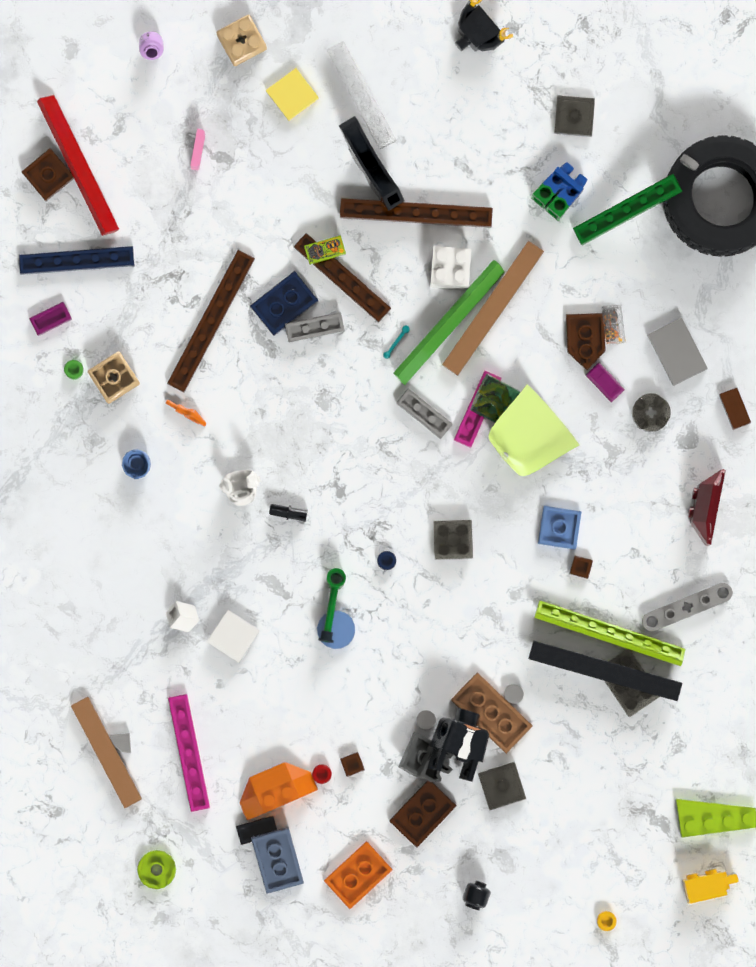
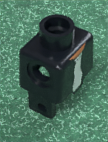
(462, 739)

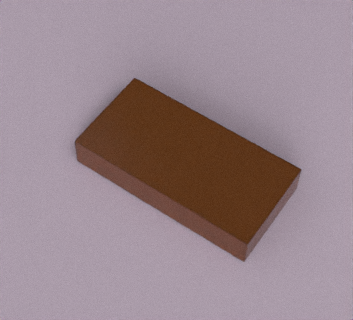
(734, 408)

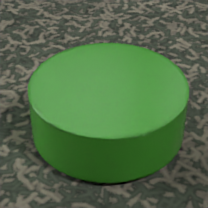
(73, 369)

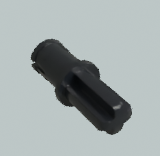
(288, 512)

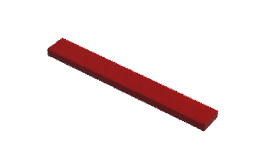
(77, 165)

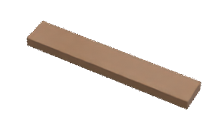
(106, 752)

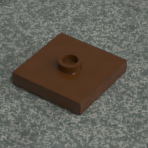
(48, 174)

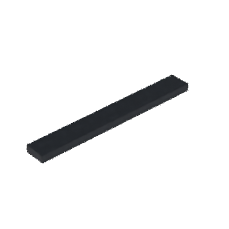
(605, 671)

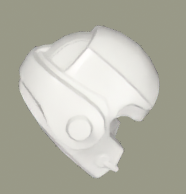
(240, 486)

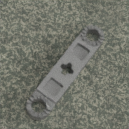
(700, 602)

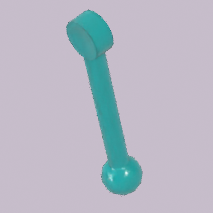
(405, 329)

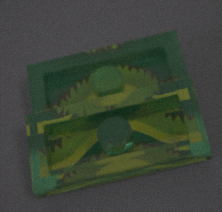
(493, 398)

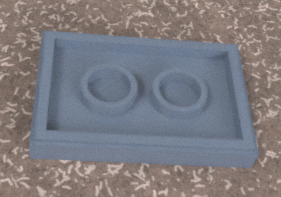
(277, 860)

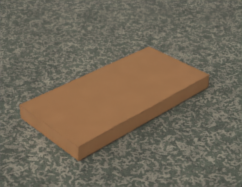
(497, 715)

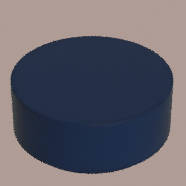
(386, 560)

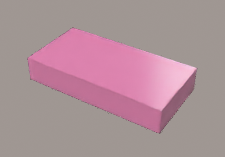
(198, 148)

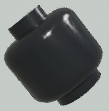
(476, 895)

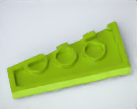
(709, 818)

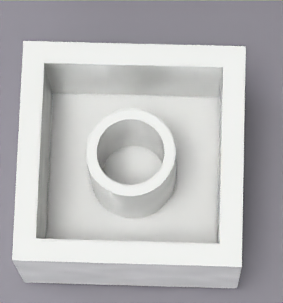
(450, 268)

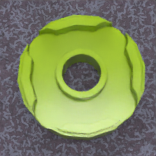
(168, 869)

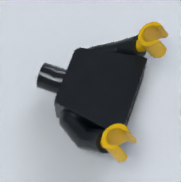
(479, 29)

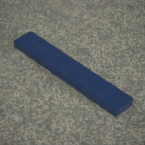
(76, 260)

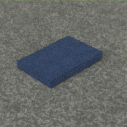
(284, 303)

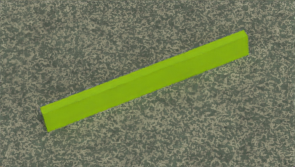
(610, 633)

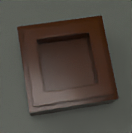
(581, 567)
(352, 764)

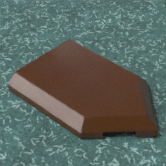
(585, 337)

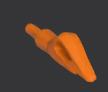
(191, 414)

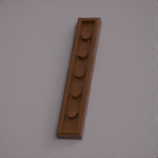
(347, 282)

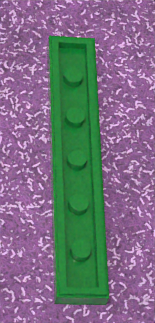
(627, 209)

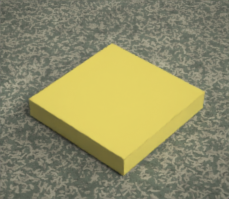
(292, 94)

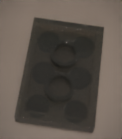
(628, 698)

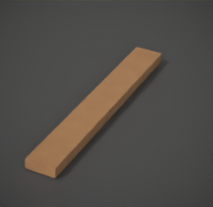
(493, 308)

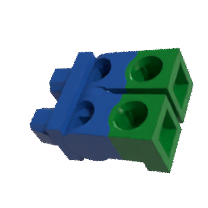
(562, 184)

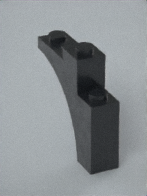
(370, 164)

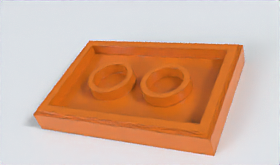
(358, 875)

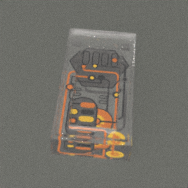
(613, 324)

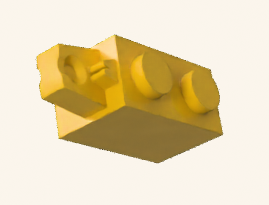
(707, 886)

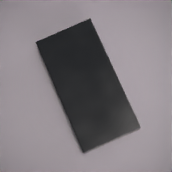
(255, 828)

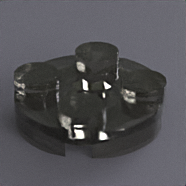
(657, 404)

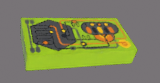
(325, 250)

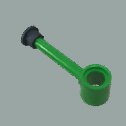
(326, 635)

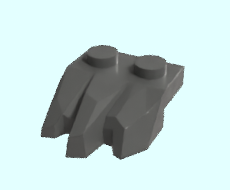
(417, 759)

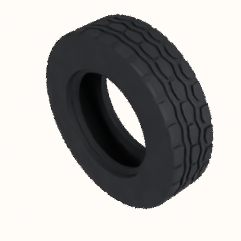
(680, 209)

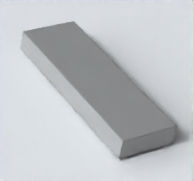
(314, 327)
(424, 413)

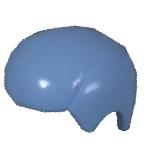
(136, 464)

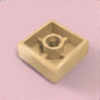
(241, 52)
(101, 375)

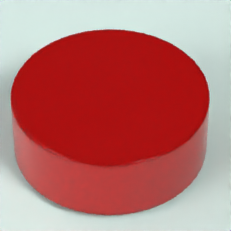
(322, 774)

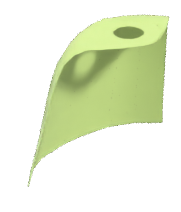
(530, 434)

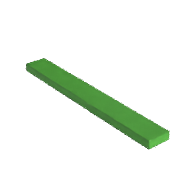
(449, 322)

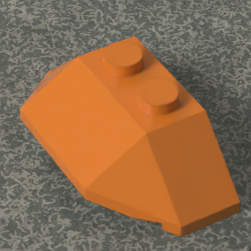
(275, 788)

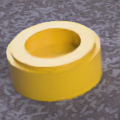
(606, 921)

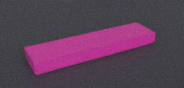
(472, 421)

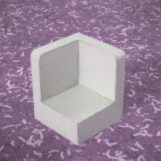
(182, 616)

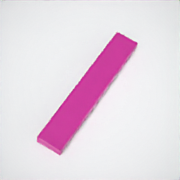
(189, 752)

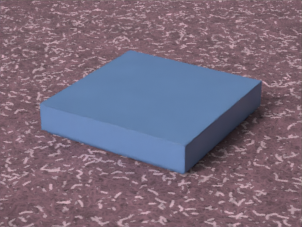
(559, 527)

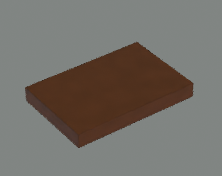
(422, 813)

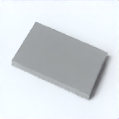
(677, 351)

